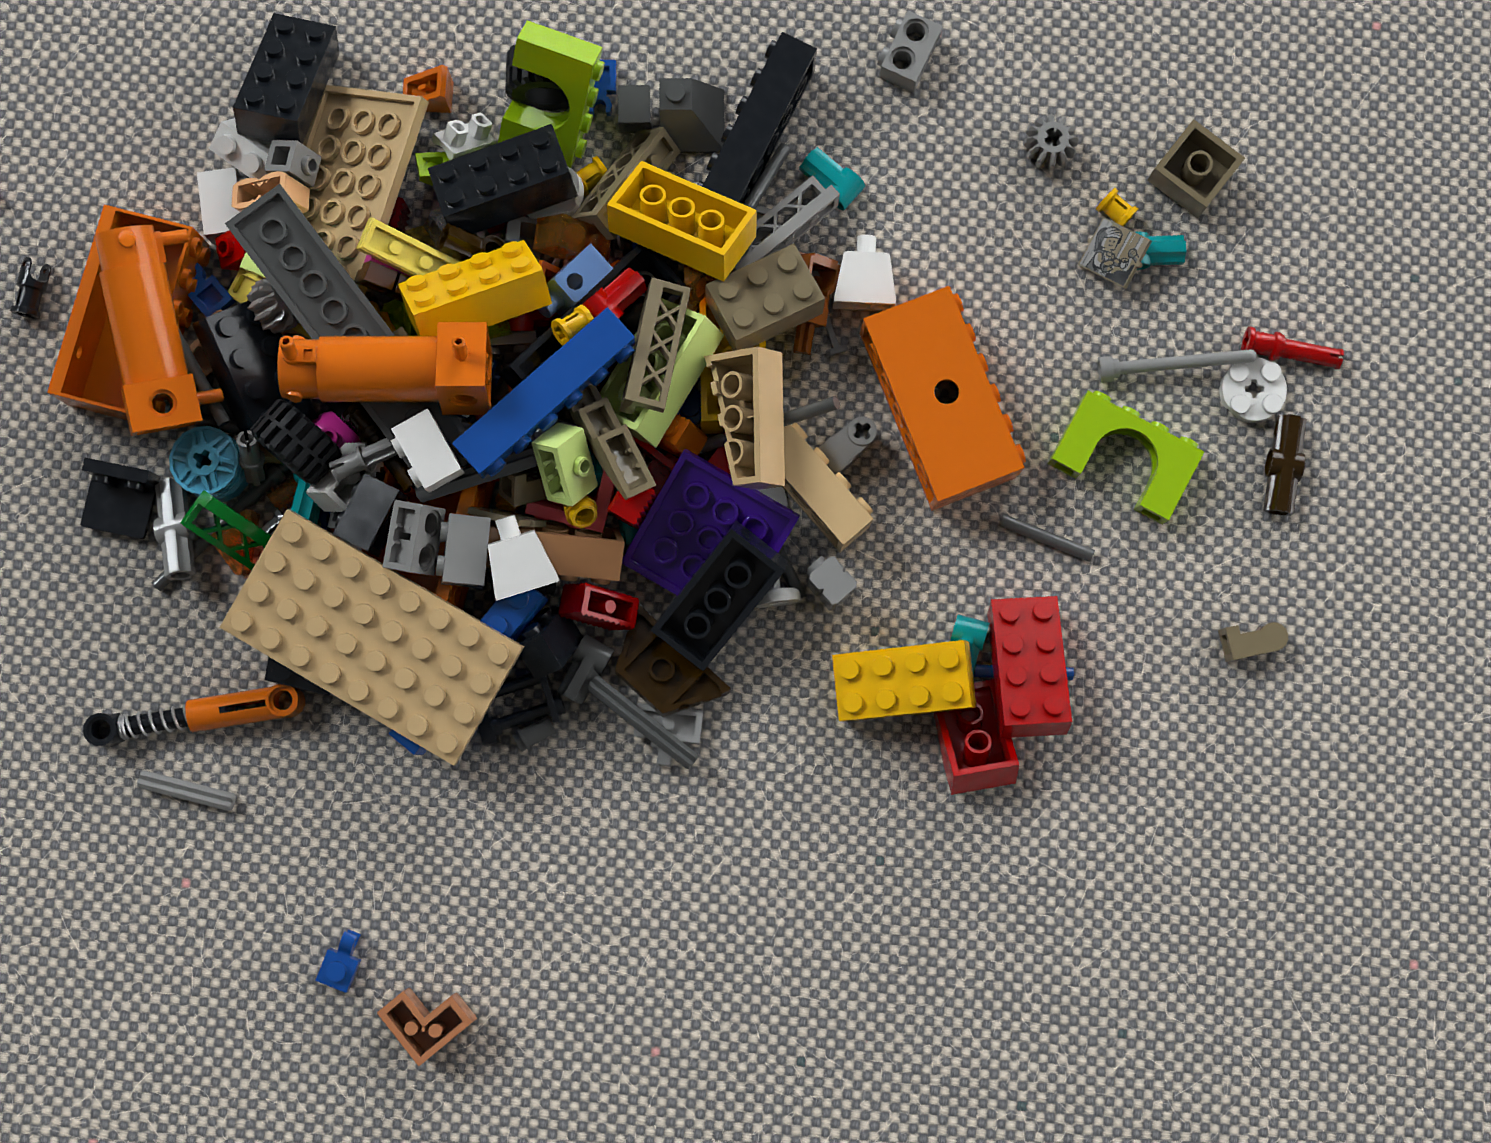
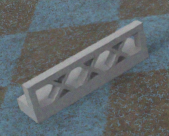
(796, 226)

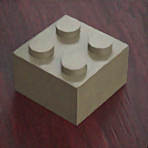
(1195, 168)

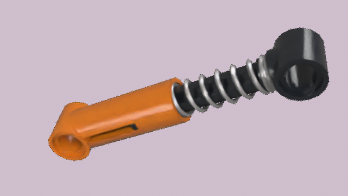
(197, 714)

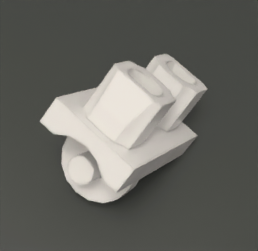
(463, 138)

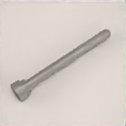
(1111, 368)

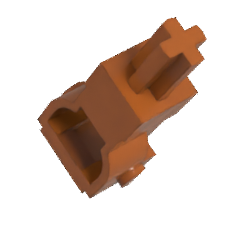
(827, 282)

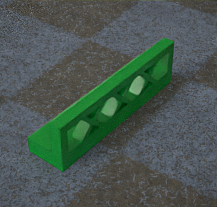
(233, 520)

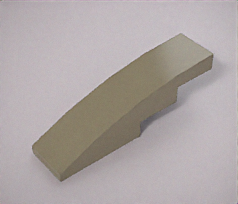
(611, 443)

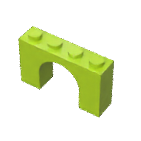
(574, 68)
(1171, 457)

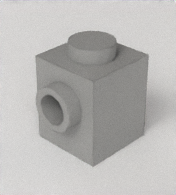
(294, 160)

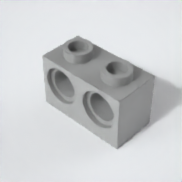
(913, 52)
(413, 538)

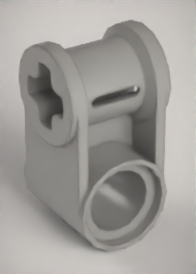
(843, 447)

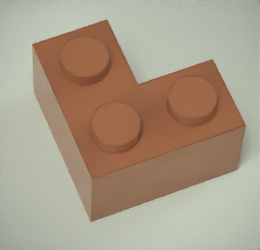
(422, 1031)

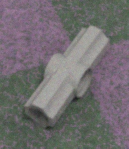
(171, 534)

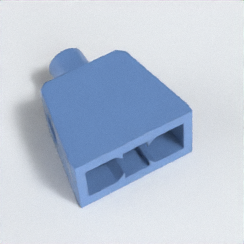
(575, 281)

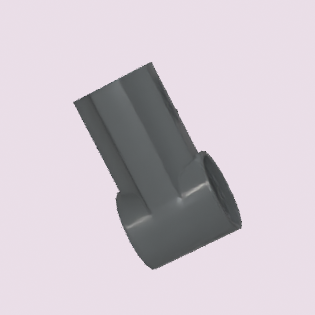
(588, 662)

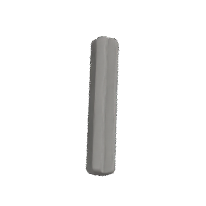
(186, 790)

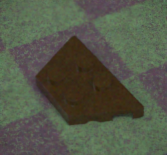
(663, 674)

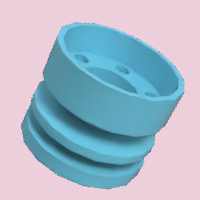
(222, 478)

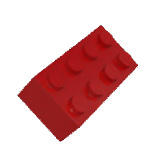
(1029, 667)

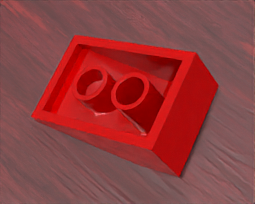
(972, 745)

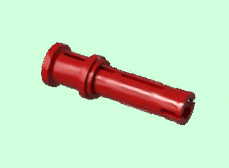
(1278, 346)

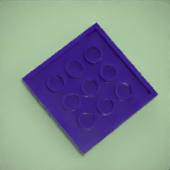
(692, 518)

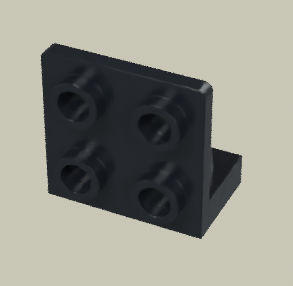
(119, 498)

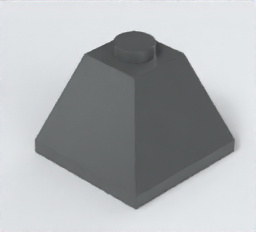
(692, 114)

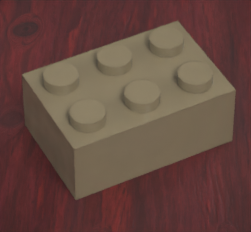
(765, 298)

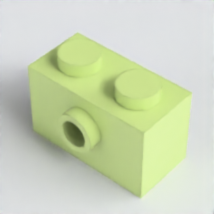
(565, 464)

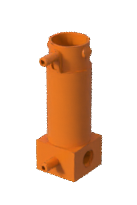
(147, 329)
(439, 368)

